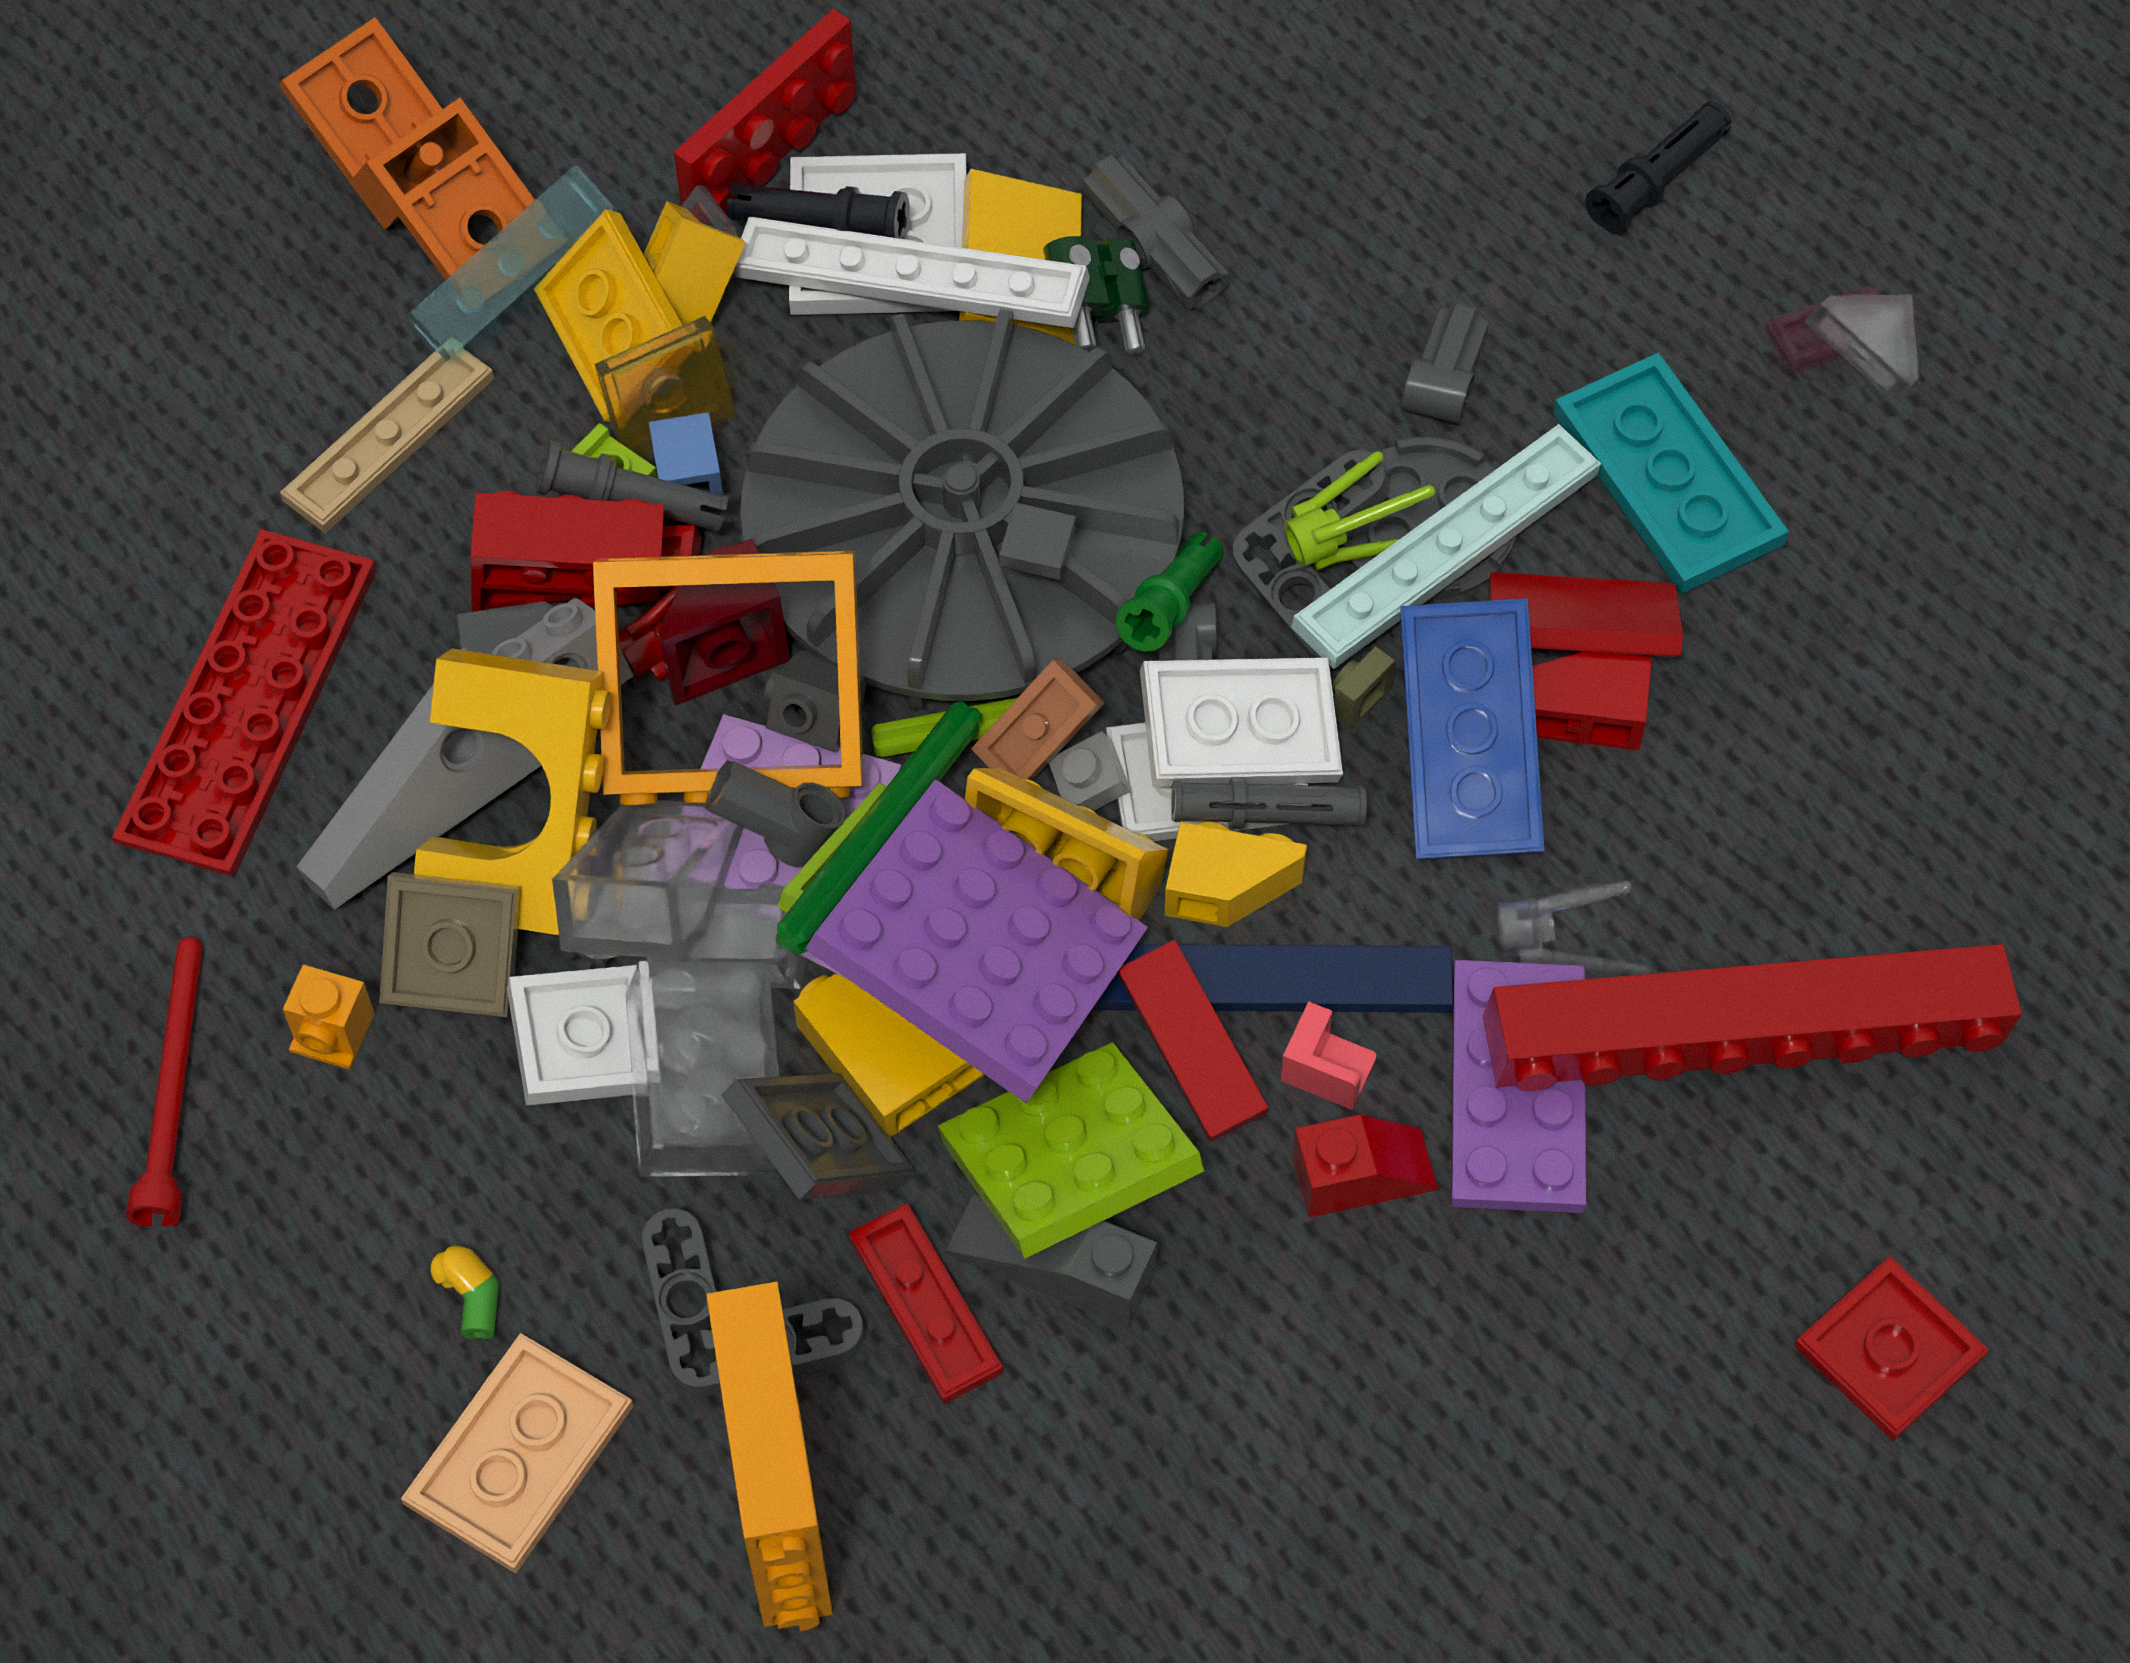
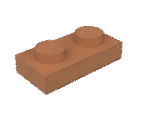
(1039, 722)

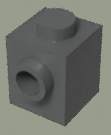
(806, 700)

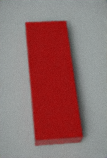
(1192, 1041)
(925, 1303)

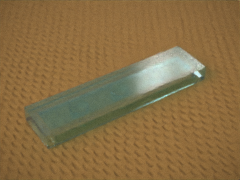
(509, 263)

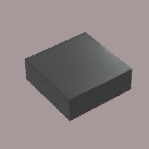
(1037, 541)

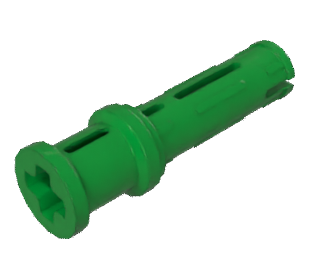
(1164, 598)

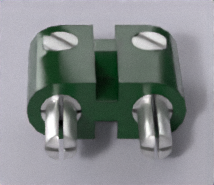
(1113, 290)

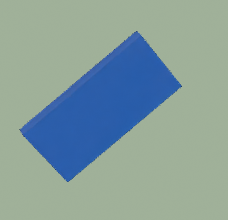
(1472, 729)

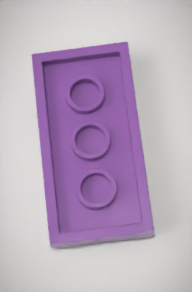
(1508, 1142)

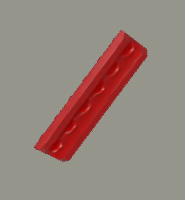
(245, 703)

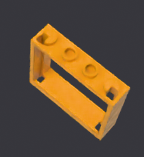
(610, 573)
(769, 1456)

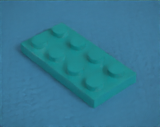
(1671, 473)

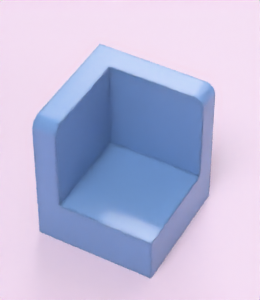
(686, 451)

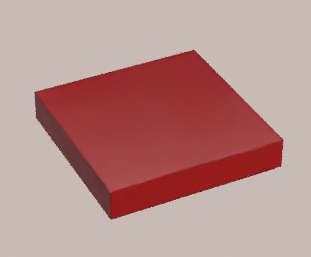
(1891, 1348)

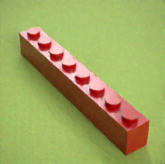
(1750, 1016)

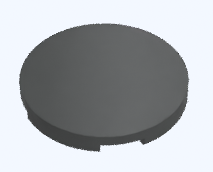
(1451, 471)

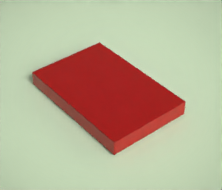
(1596, 613)

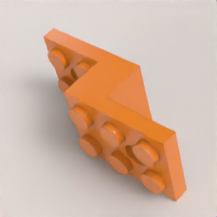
(410, 153)

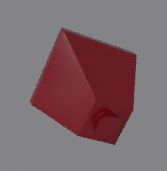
(721, 633)

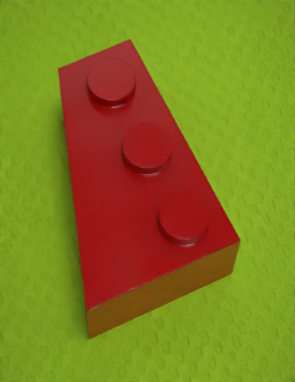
(547, 547)

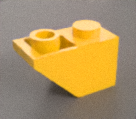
(1229, 874)

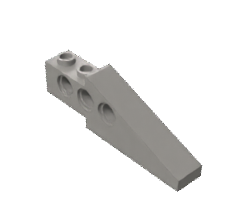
(431, 785)

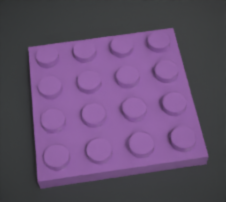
(977, 940)

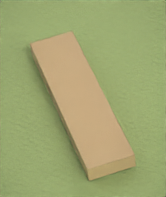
(385, 437)

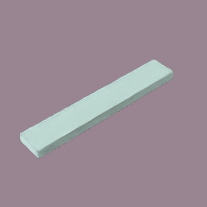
(1445, 546)

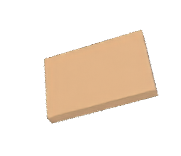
(517, 1453)

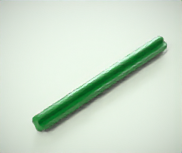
(855, 853)

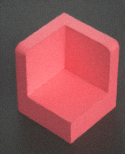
(1325, 1062)

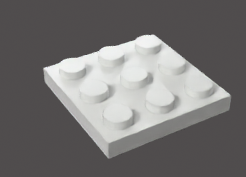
(936, 212)

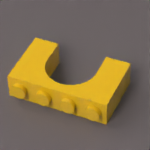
(557, 718)

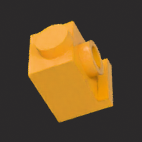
(328, 1016)

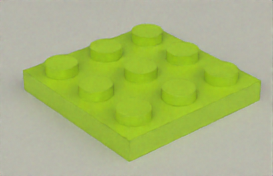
(1073, 1152)

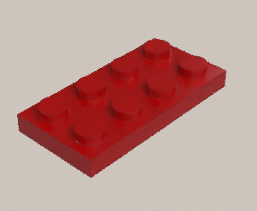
(772, 114)

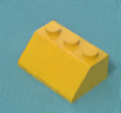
(1100, 853)

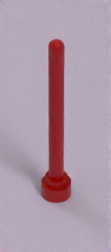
(157, 1189)

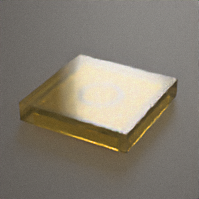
(664, 380)

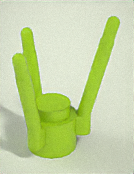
(1318, 533)

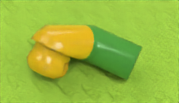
(475, 1283)

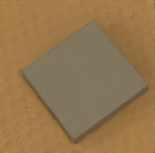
(449, 944)

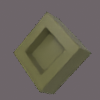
(1362, 686)

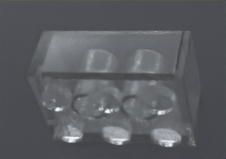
(688, 1042)

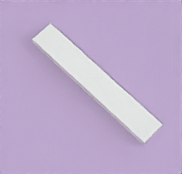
(912, 271)

